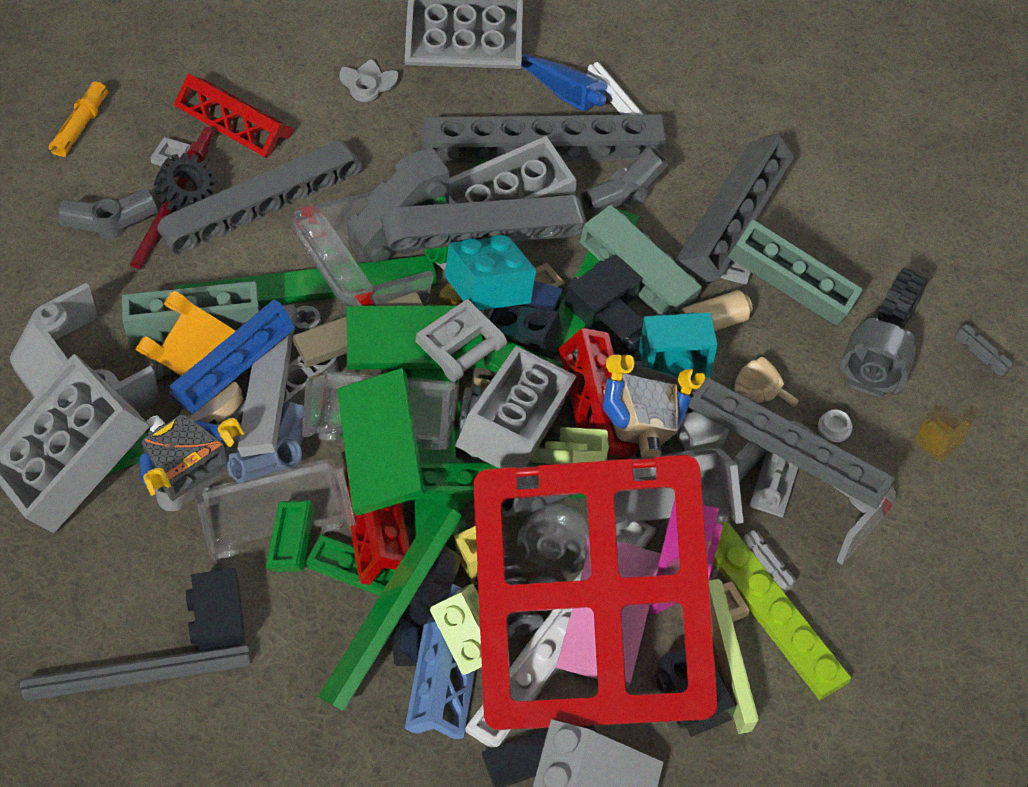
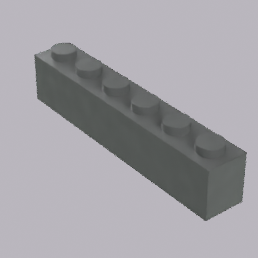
(734, 208)

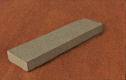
(331, 338)

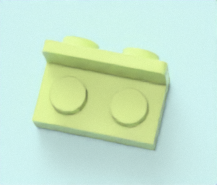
(575, 446)
(460, 627)

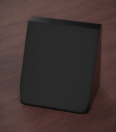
(406, 643)

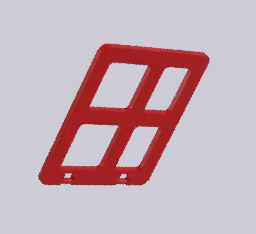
(602, 592)

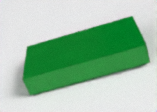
(290, 536)

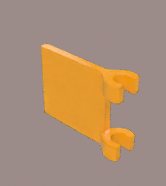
(190, 338)

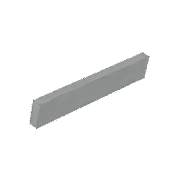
(266, 397)

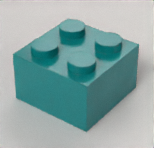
(490, 272)
(678, 343)

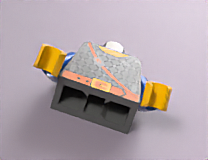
(184, 453)

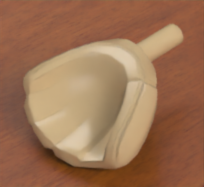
(761, 383)

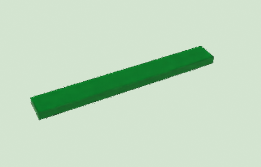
(311, 286)

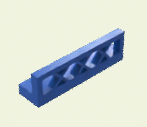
(231, 357)

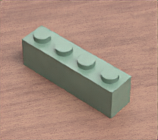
(795, 273)
(663, 283)
(147, 316)

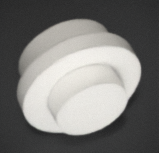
(835, 426)

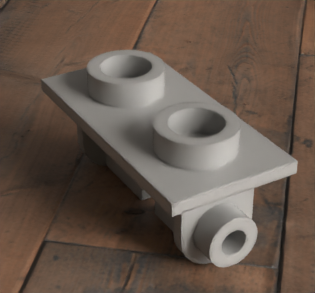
(774, 485)

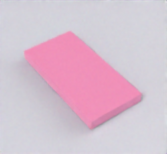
(579, 646)

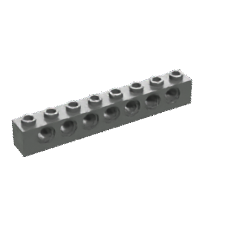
(572, 136)

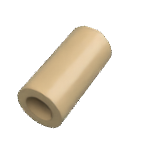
(724, 309)

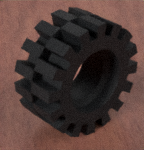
(188, 169)
(902, 298)

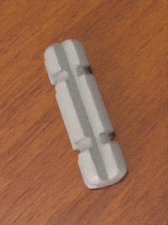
(769, 560)

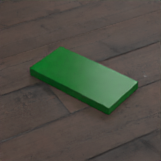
(387, 337)
(380, 442)

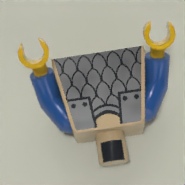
(645, 408)

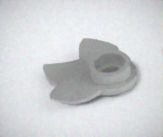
(367, 81)

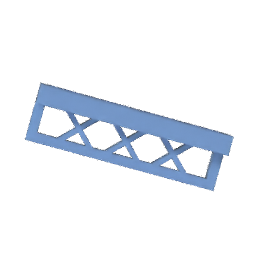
(434, 688)

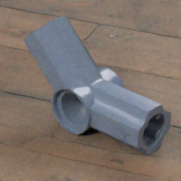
(288, 445)

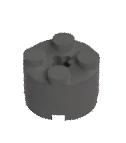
(878, 357)

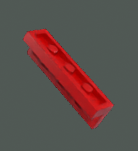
(238, 107)
(593, 351)
(380, 535)

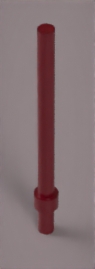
(198, 149)

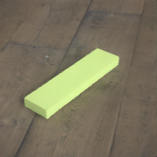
(731, 659)

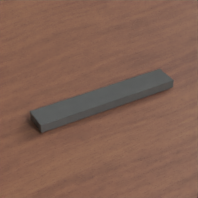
(792, 443)

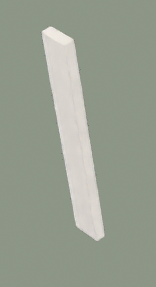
(540, 656)

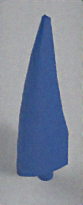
(567, 83)

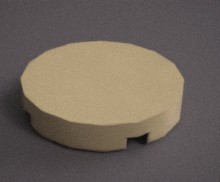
(220, 406)

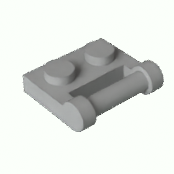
(453, 332)

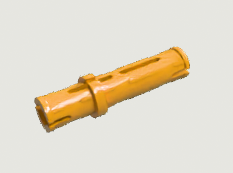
(83, 111)

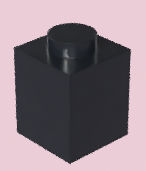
(623, 327)

